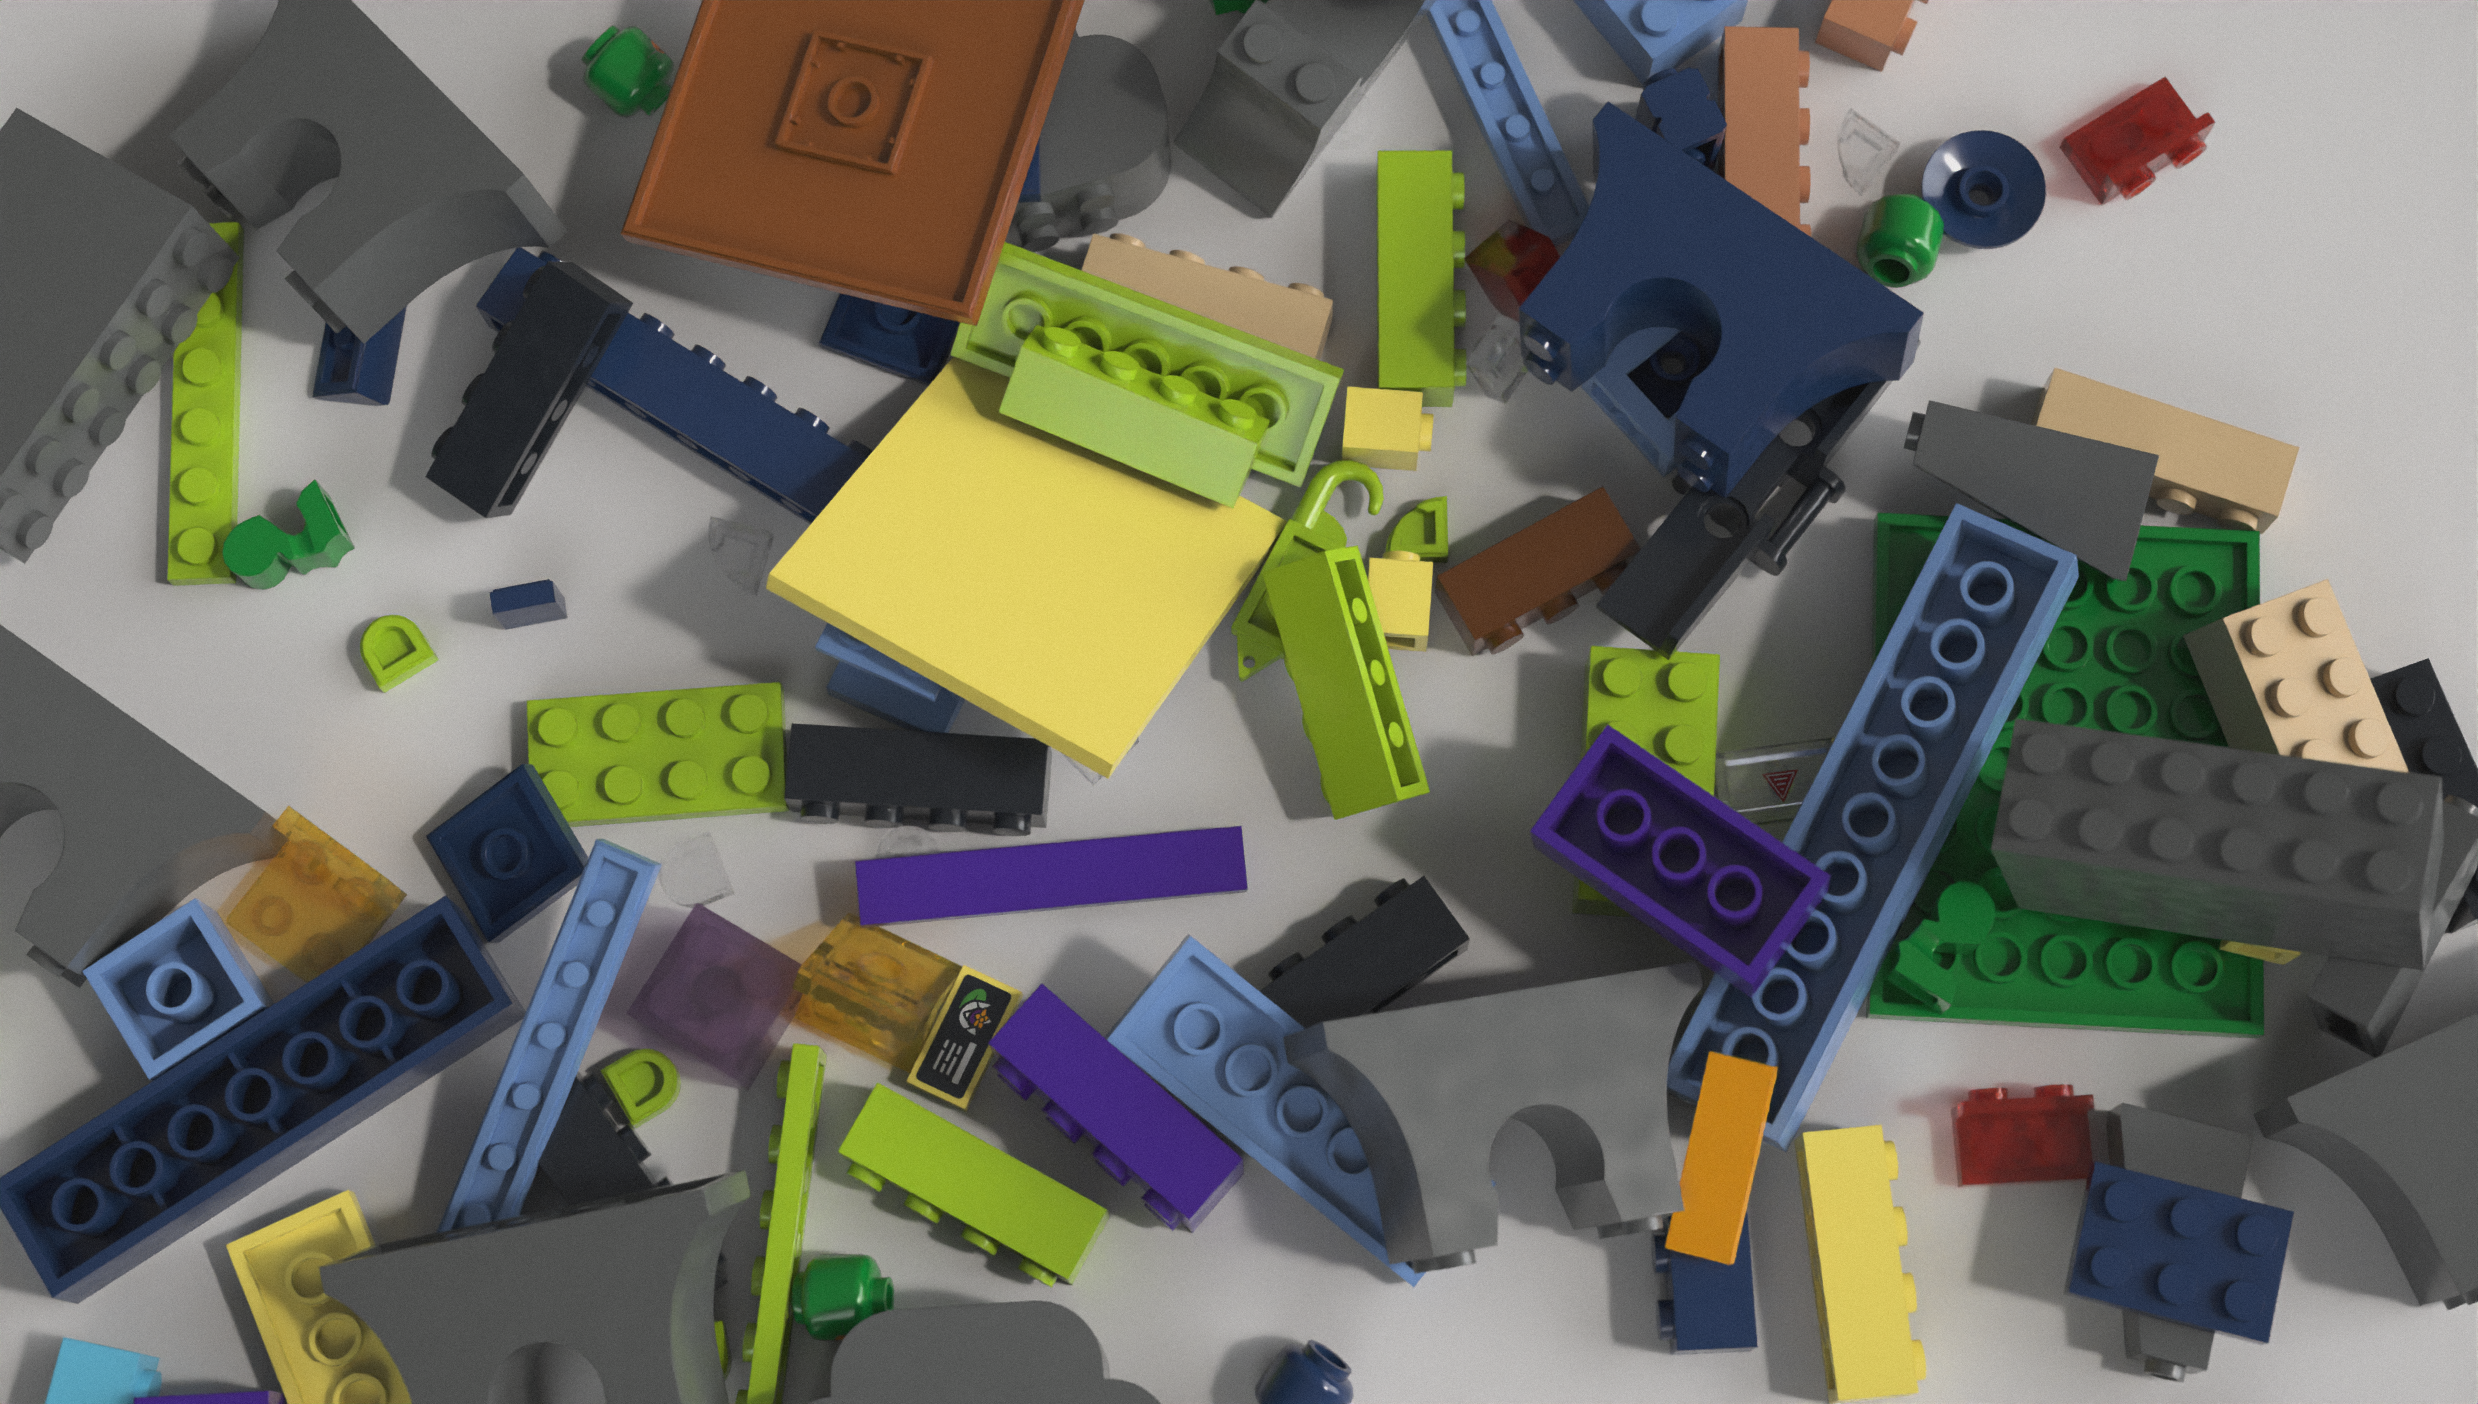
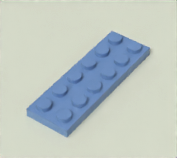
(1226, 1058)

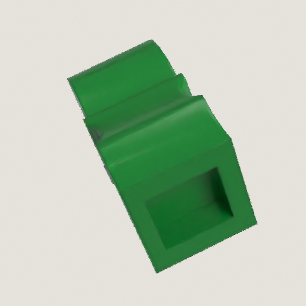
(264, 553)
(1955, 926)

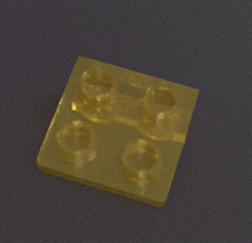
(314, 901)

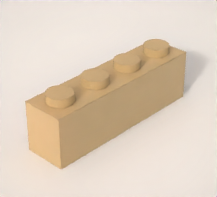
(1239, 297)
(2201, 461)

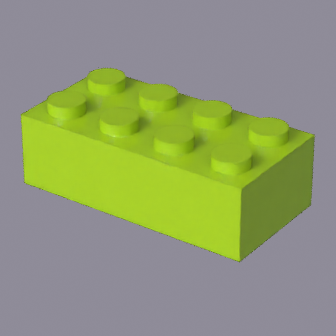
(1660, 707)

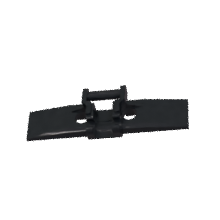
(1689, 569)

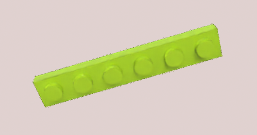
(207, 432)
(784, 1215)

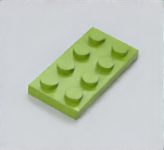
(662, 753)

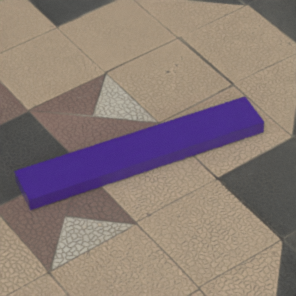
(1051, 876)

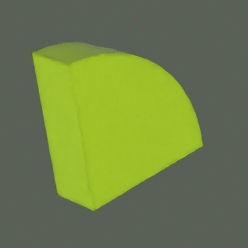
(1423, 531)

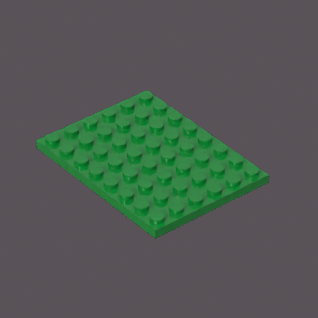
(2107, 667)

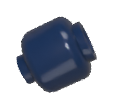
(1305, 1377)

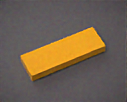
(1722, 1157)

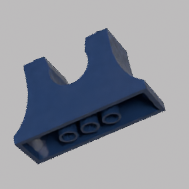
(1705, 258)

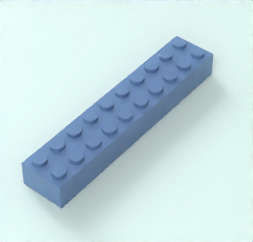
(1888, 802)

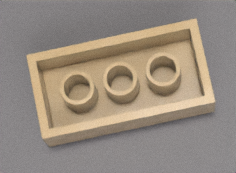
(2294, 682)

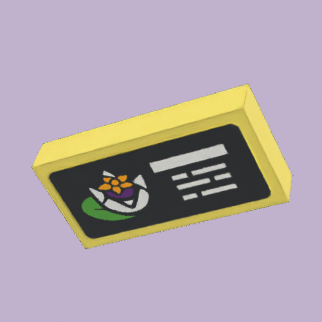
(958, 1045)

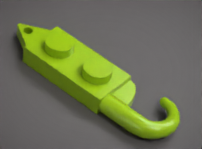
(1305, 534)

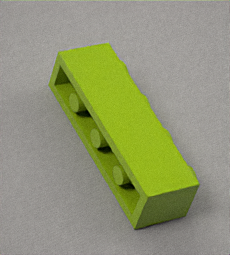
(1417, 274)
(1134, 414)
(1345, 682)
(973, 1184)

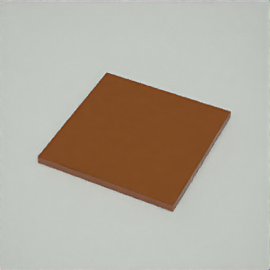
(854, 142)

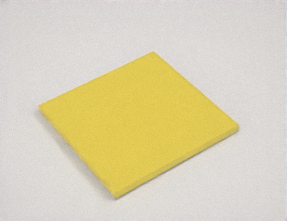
(1025, 568)

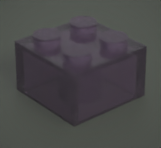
(720, 996)

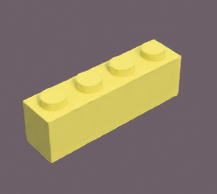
(1857, 1264)

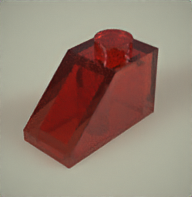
(1511, 265)

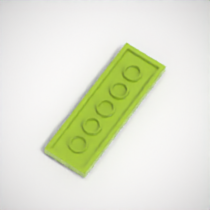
(1162, 338)

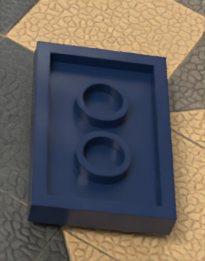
(2179, 1253)

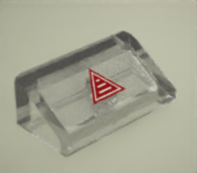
(1769, 780)

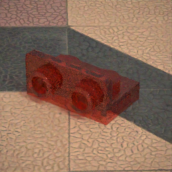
(2135, 141)
(2022, 1138)

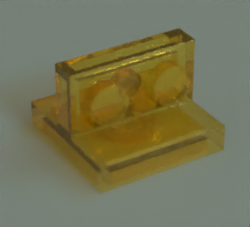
(874, 991)

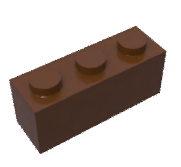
(1537, 573)

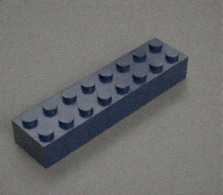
(257, 1101)

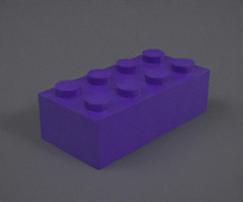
(1680, 860)
(1115, 1107)

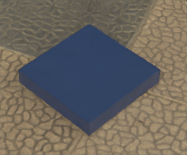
(890, 337)
(509, 853)

